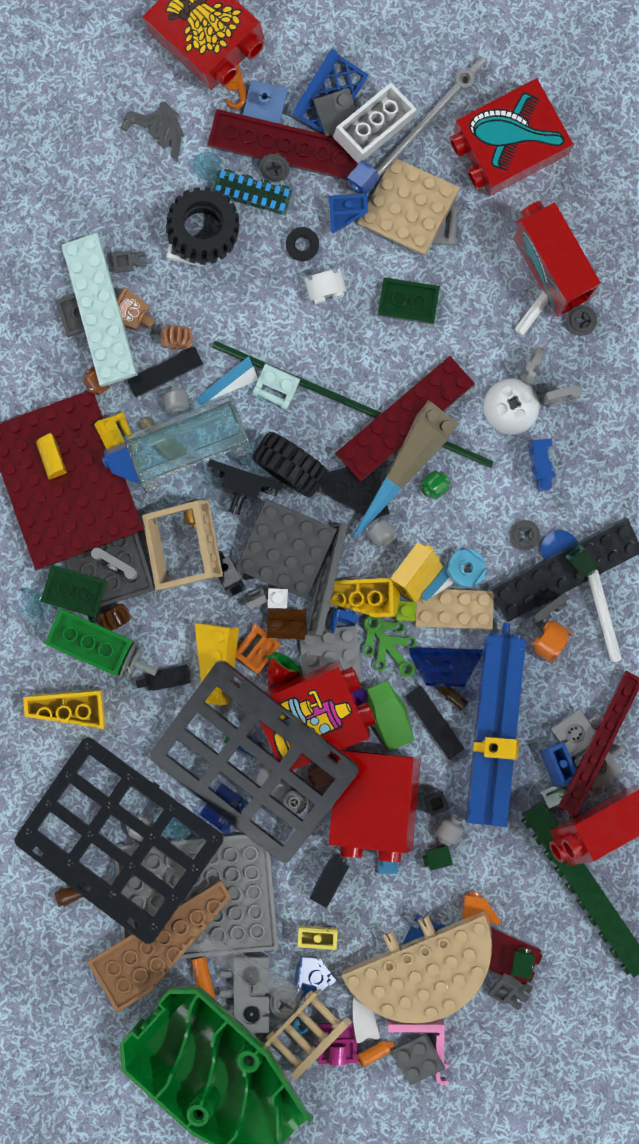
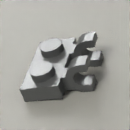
(508, 990)

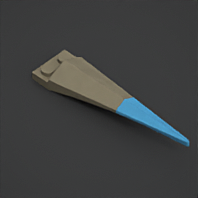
(424, 439)

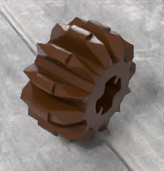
(114, 617)

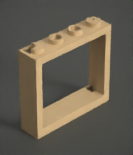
(206, 538)

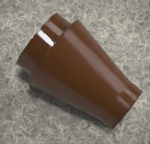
(67, 896)

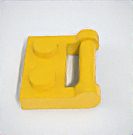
(110, 432)

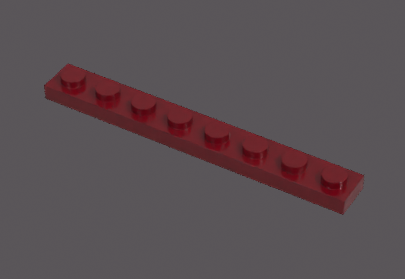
(600, 744)

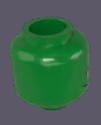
(435, 484)

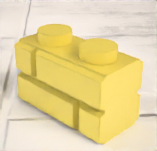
(317, 937)

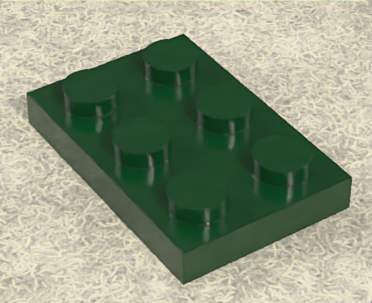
(408, 300)
(74, 591)

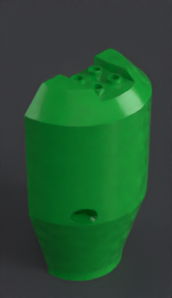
(211, 1072)

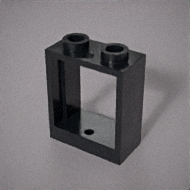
(329, 880)

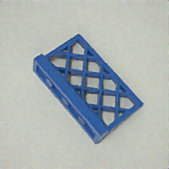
(319, 81)

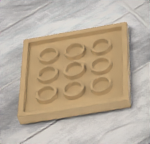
(409, 206)

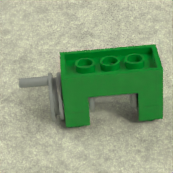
(96, 645)

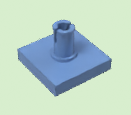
(265, 101)

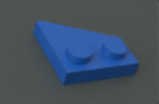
(346, 209)

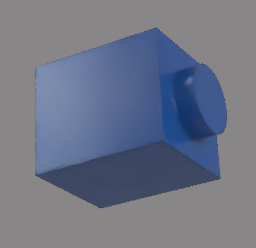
(363, 178)

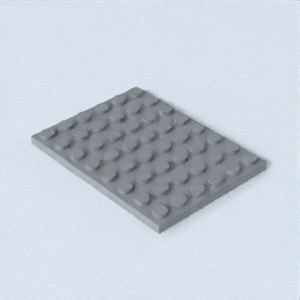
(244, 867)

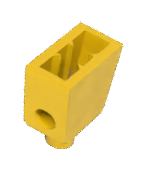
(507, 747)

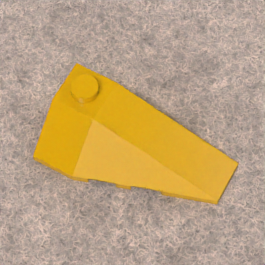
(367, 596)

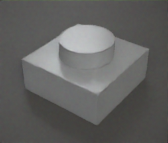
(256, 598)

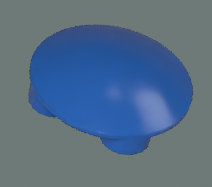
(556, 542)

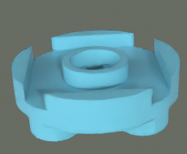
(477, 568)

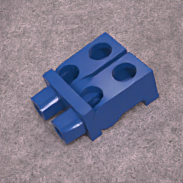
(541, 464)

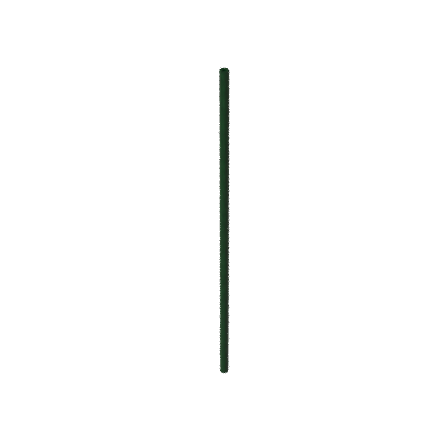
(346, 401)

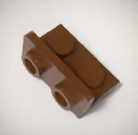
(286, 623)

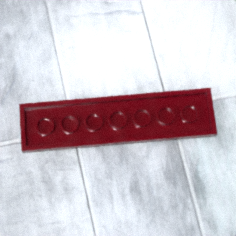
(300, 147)
(389, 430)

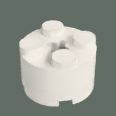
(325, 285)

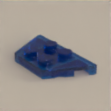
(445, 665)

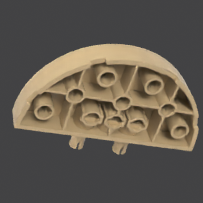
(427, 975)

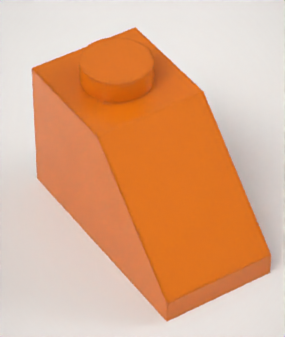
(475, 903)

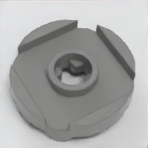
(533, 365)

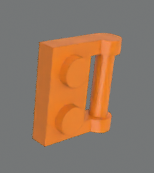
(257, 658)

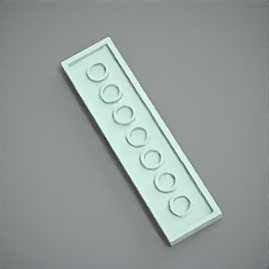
(99, 310)

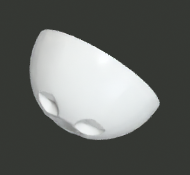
(509, 416)

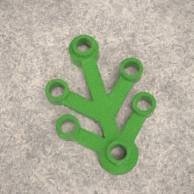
(387, 642)

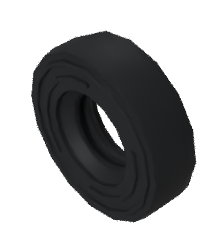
(302, 255)

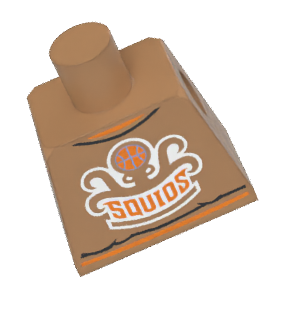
(134, 311)

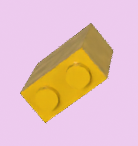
(417, 571)

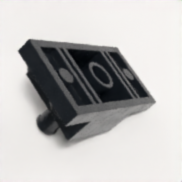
(243, 484)

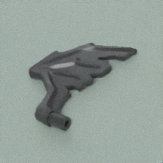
(163, 126)

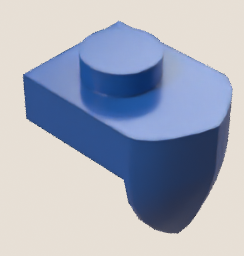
(346, 616)

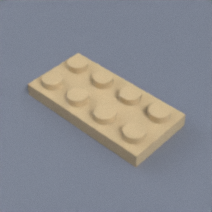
(456, 610)

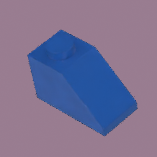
(120, 462)

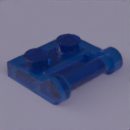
(213, 817)

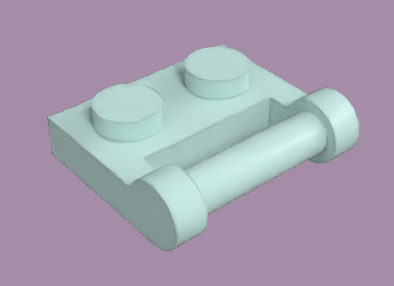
(279, 381)

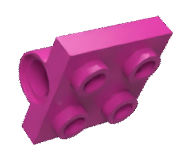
(342, 1050)

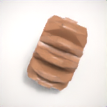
(176, 337)

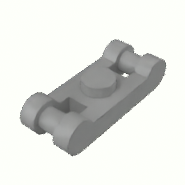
(114, 563)

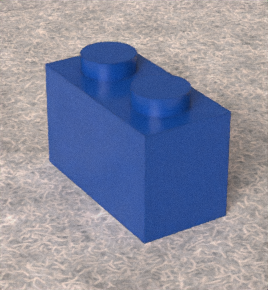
(558, 763)

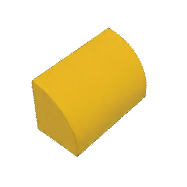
(51, 456)

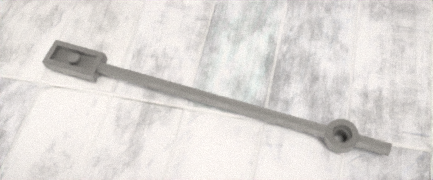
(464, 73)

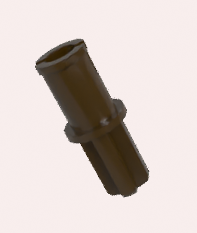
(452, 696)

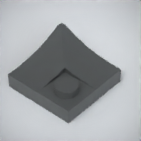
(334, 109)

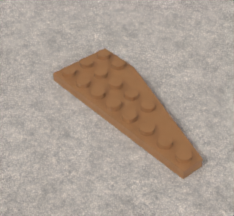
(135, 968)

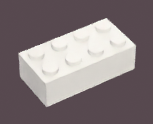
(374, 123)

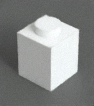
(278, 598)

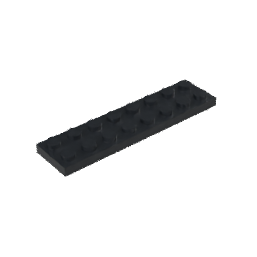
(556, 575)

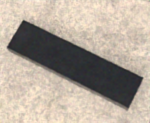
(165, 372)
(434, 722)

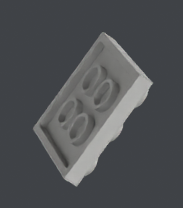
(329, 648)

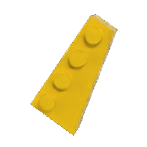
(213, 645)
(72, 707)

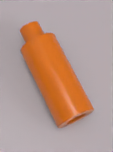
(374, 1053)

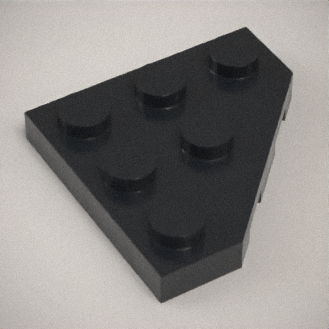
(347, 490)

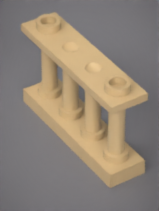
(324, 1038)

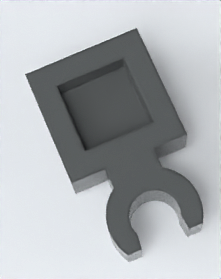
(124, 261)

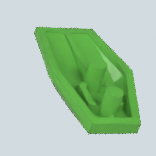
(390, 714)

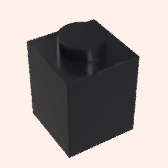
(436, 803)

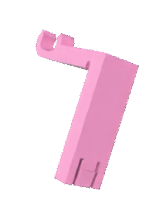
(434, 1026)

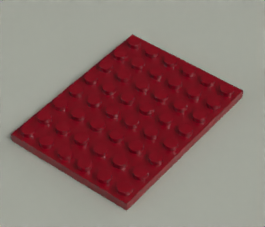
(72, 510)

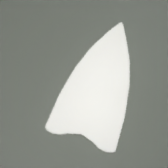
(364, 1022)

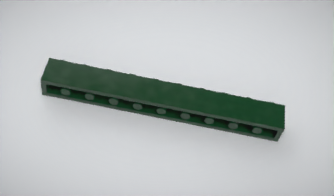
(588, 891)

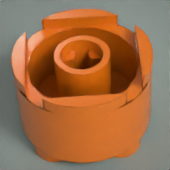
(552, 641)

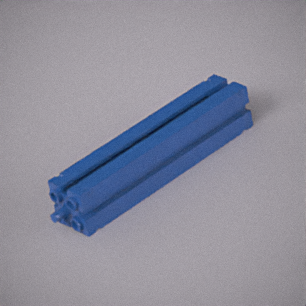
(498, 718)

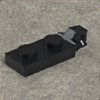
(165, 678)

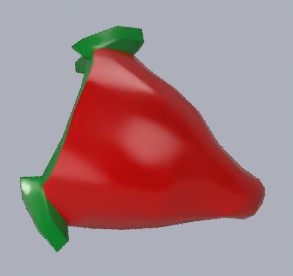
(278, 673)

